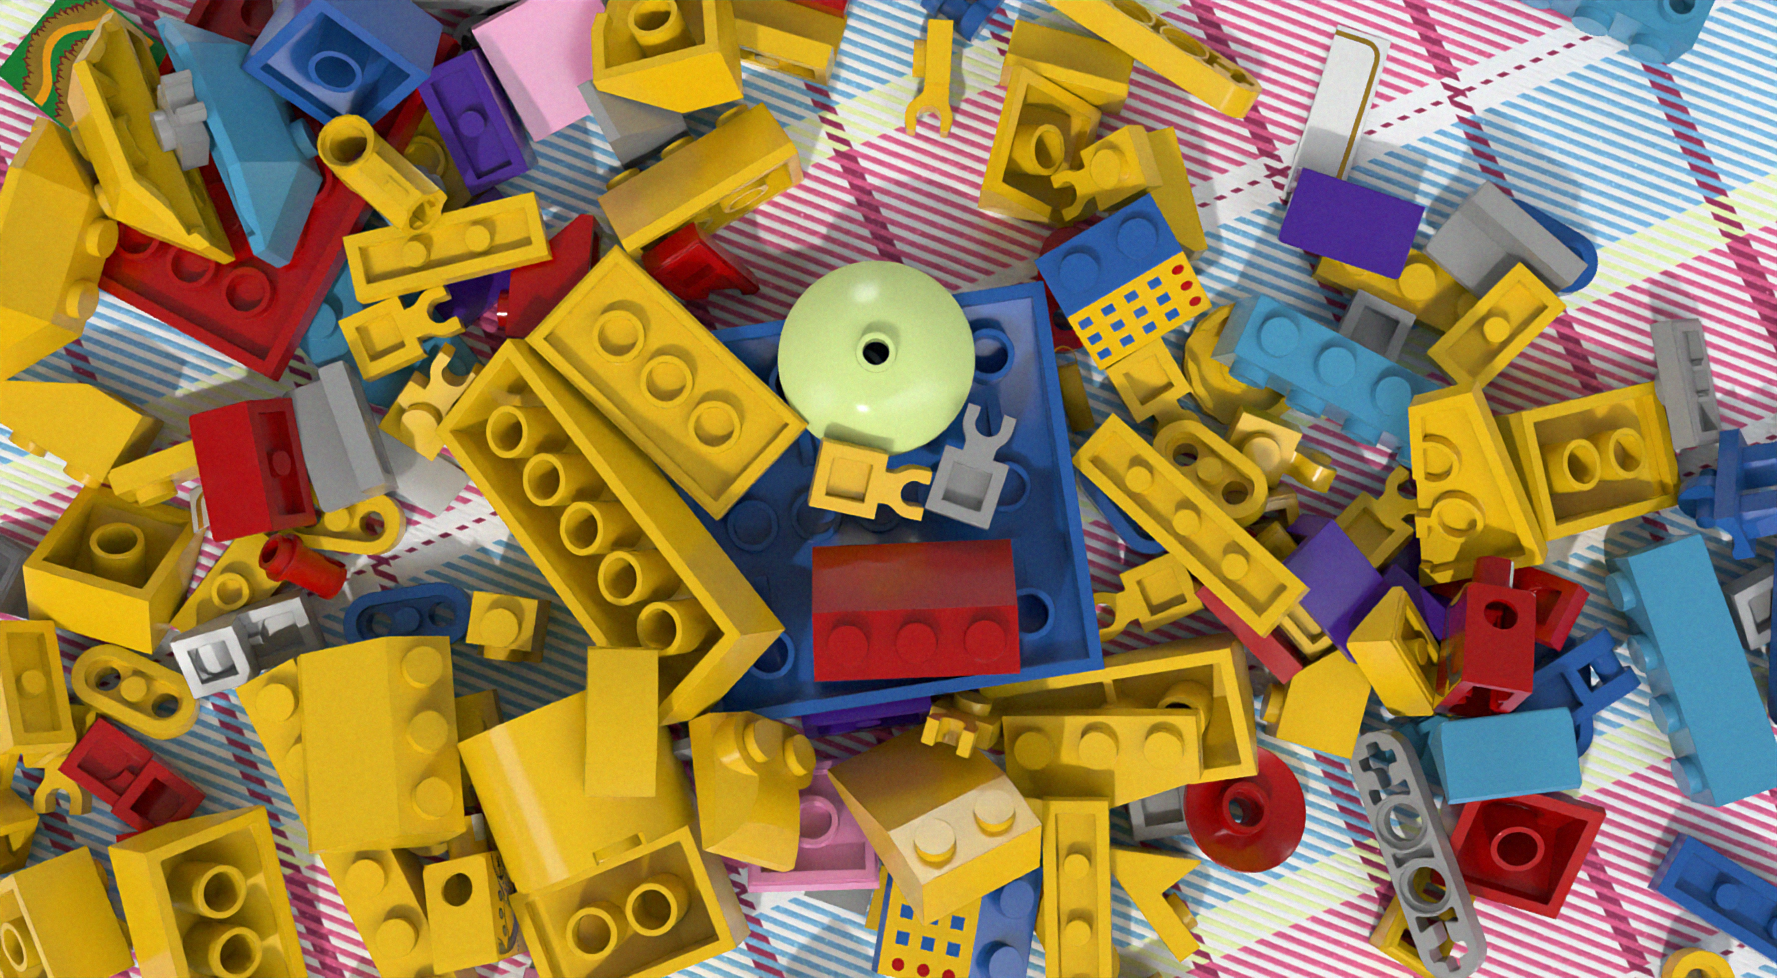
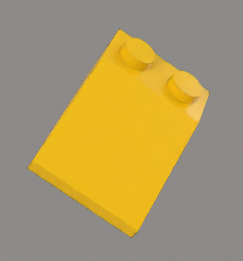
(1593, 459)
(939, 821)
(634, 913)

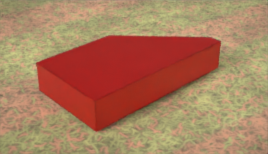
(695, 264)

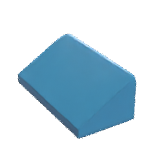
(1506, 755)

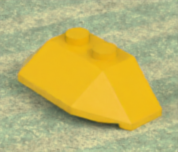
(139, 184)
(49, 247)

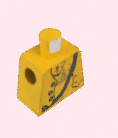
(470, 904)

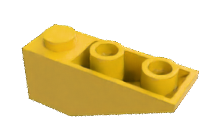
(79, 424)

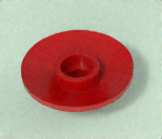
(1270, 820)

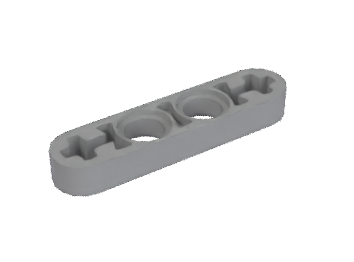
(1427, 850)

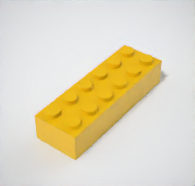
(608, 529)

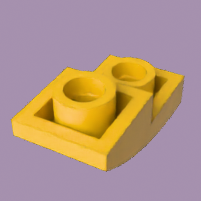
(621, 722)

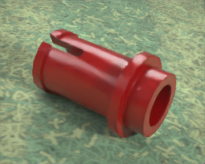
(292, 561)

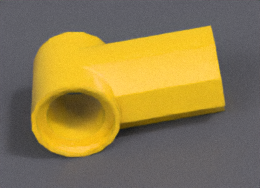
(380, 174)

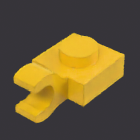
(933, 63)
(1275, 449)

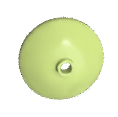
(885, 404)

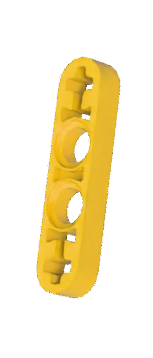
(1167, 52)

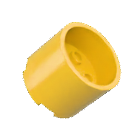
(535, 802)

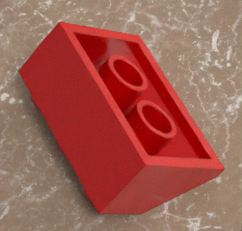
(914, 610)

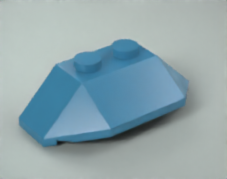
(253, 139)

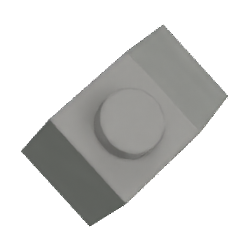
(632, 127)

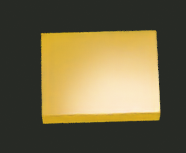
(1036, 138)

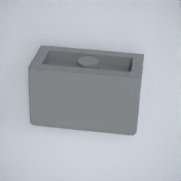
(1491, 236)
(341, 439)

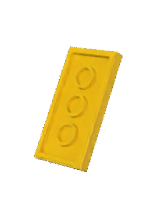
(667, 382)

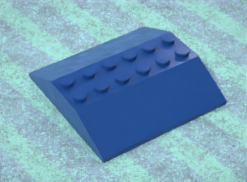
(774, 527)

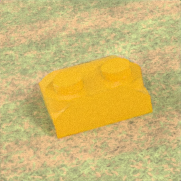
(750, 786)

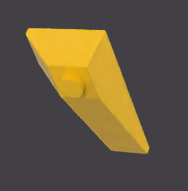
(668, 53)
(1177, 674)

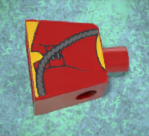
(1486, 644)

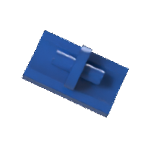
(1732, 494)

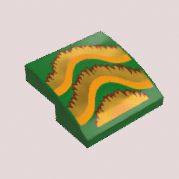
(45, 57)

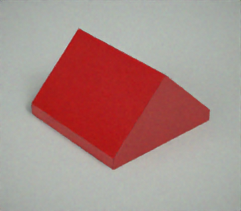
(1521, 847)

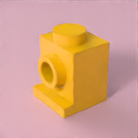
(508, 626)

